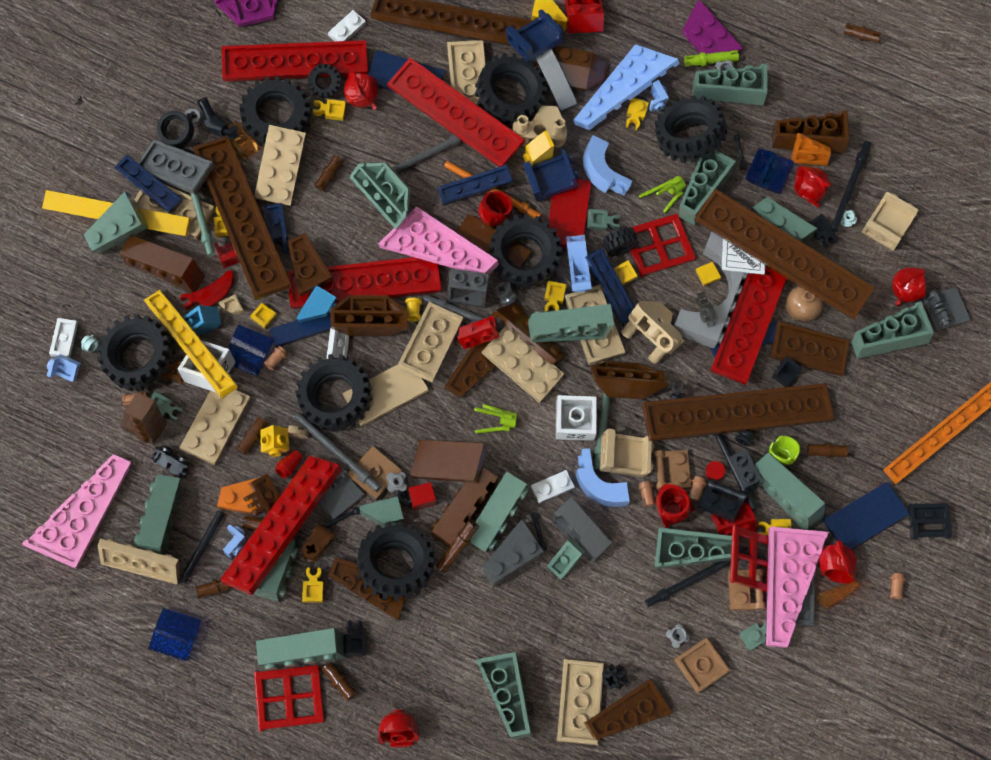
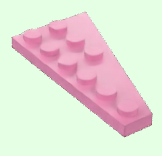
(432, 241)

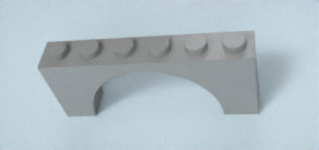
(690, 323)

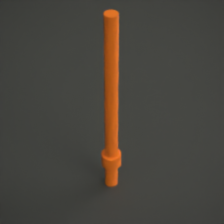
(522, 207)

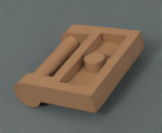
(678, 468)
(740, 595)

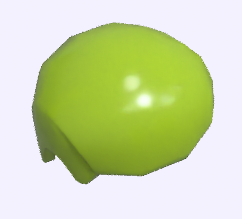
(785, 450)

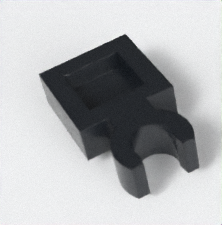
(823, 230)
(354, 641)

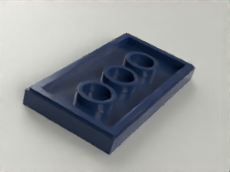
(387, 65)
(866, 516)

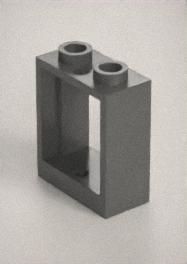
(475, 292)

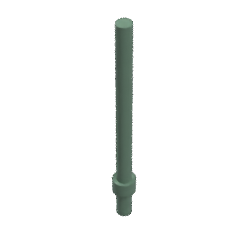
(206, 238)
(602, 427)

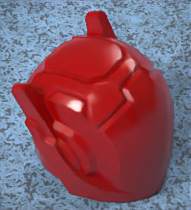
(361, 90)
(811, 184)
(495, 208)
(909, 285)
(673, 504)
(838, 563)

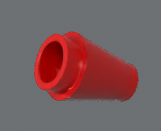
(288, 464)

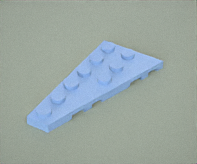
(624, 83)

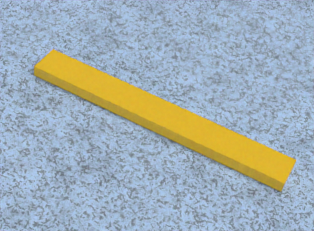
(95, 209)
(191, 344)

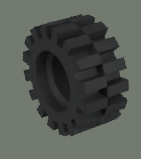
(316, 88)
(620, 241)

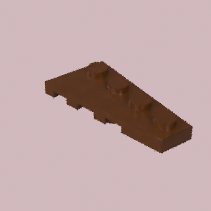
(518, 320)
(469, 371)
(347, 575)
(631, 710)

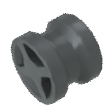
(505, 293)

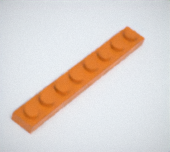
(939, 435)

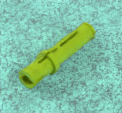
(710, 58)

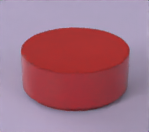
(715, 470)

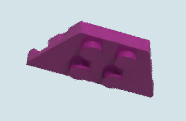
(248, 11)
(707, 32)

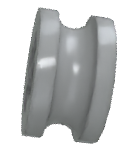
(196, 121)

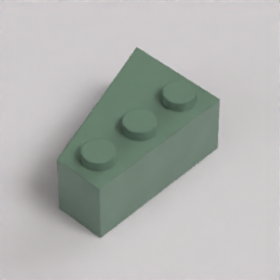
(784, 220)
(116, 224)

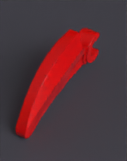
(210, 294)

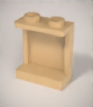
(890, 220)
(625, 454)

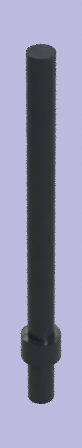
(861, 159)
(727, 453)
(664, 594)

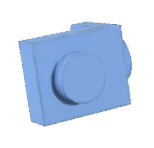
(660, 95)
(63, 367)
(237, 542)

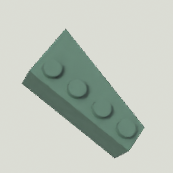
(732, 85)
(708, 175)
(571, 324)
(894, 333)
(790, 493)
(498, 511)
(158, 515)
(687, 548)
(300, 649)
(506, 687)

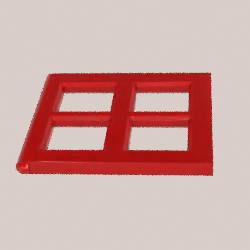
(659, 245)
(752, 558)
(288, 697)

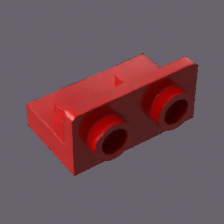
(478, 332)
(745, 519)

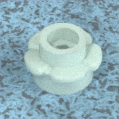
(848, 222)
(89, 343)

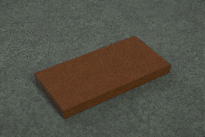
(480, 235)
(810, 348)
(448, 461)

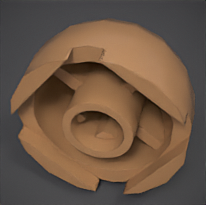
(803, 305)

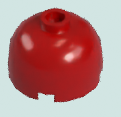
(398, 729)

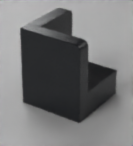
(786, 372)

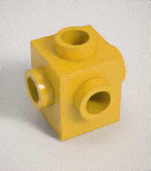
(274, 440)

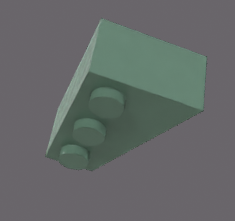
(274, 583)

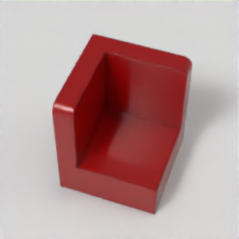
(226, 255)
(422, 496)

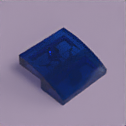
(769, 171)
(249, 349)
(174, 634)

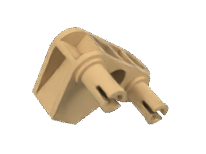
(547, 119)
(660, 332)

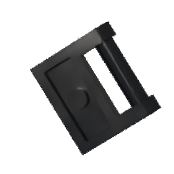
(719, 504)
(929, 514)

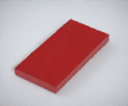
(569, 211)

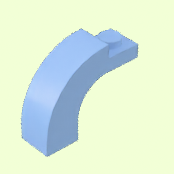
(598, 170)
(578, 265)
(597, 490)

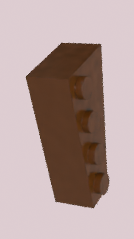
(828, 130)
(162, 263)
(143, 419)
(464, 507)

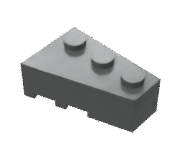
(582, 529)
(512, 555)

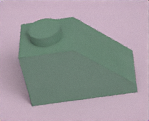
(383, 512)

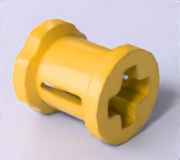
(413, 308)

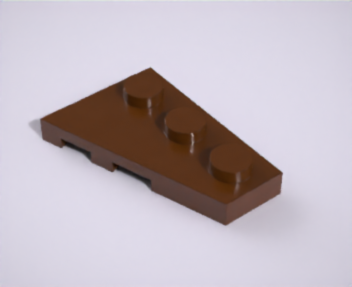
(307, 265)

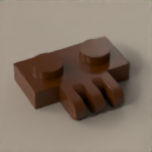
(263, 494)

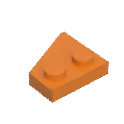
(810, 151)
(232, 497)

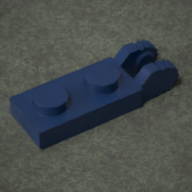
(276, 224)

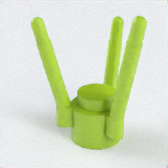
(673, 186)
(507, 418)

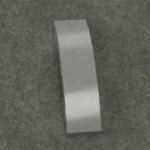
(556, 80)

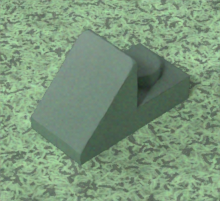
(566, 558)

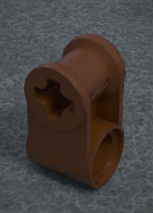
(319, 540)

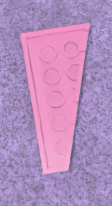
(76, 521)
(790, 572)

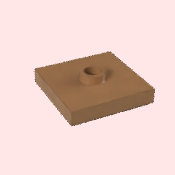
(378, 467)
(702, 665)

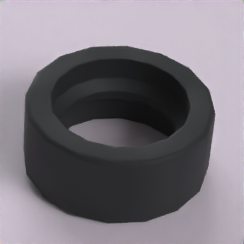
(166, 119)

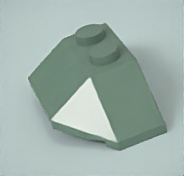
(384, 190)

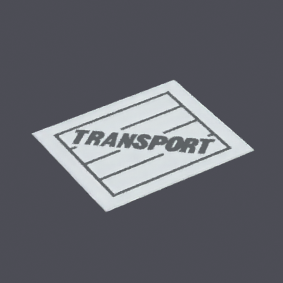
(736, 260)

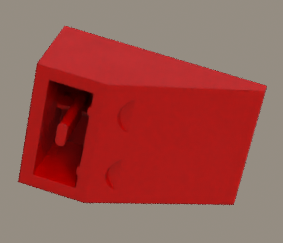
(584, 16)

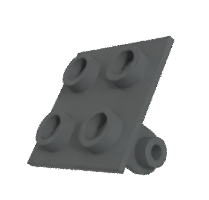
(946, 308)
(340, 495)

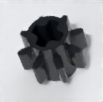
(615, 676)

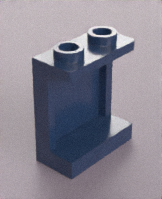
(535, 37)
(552, 176)

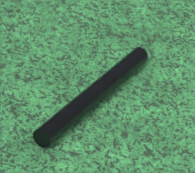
(201, 547)

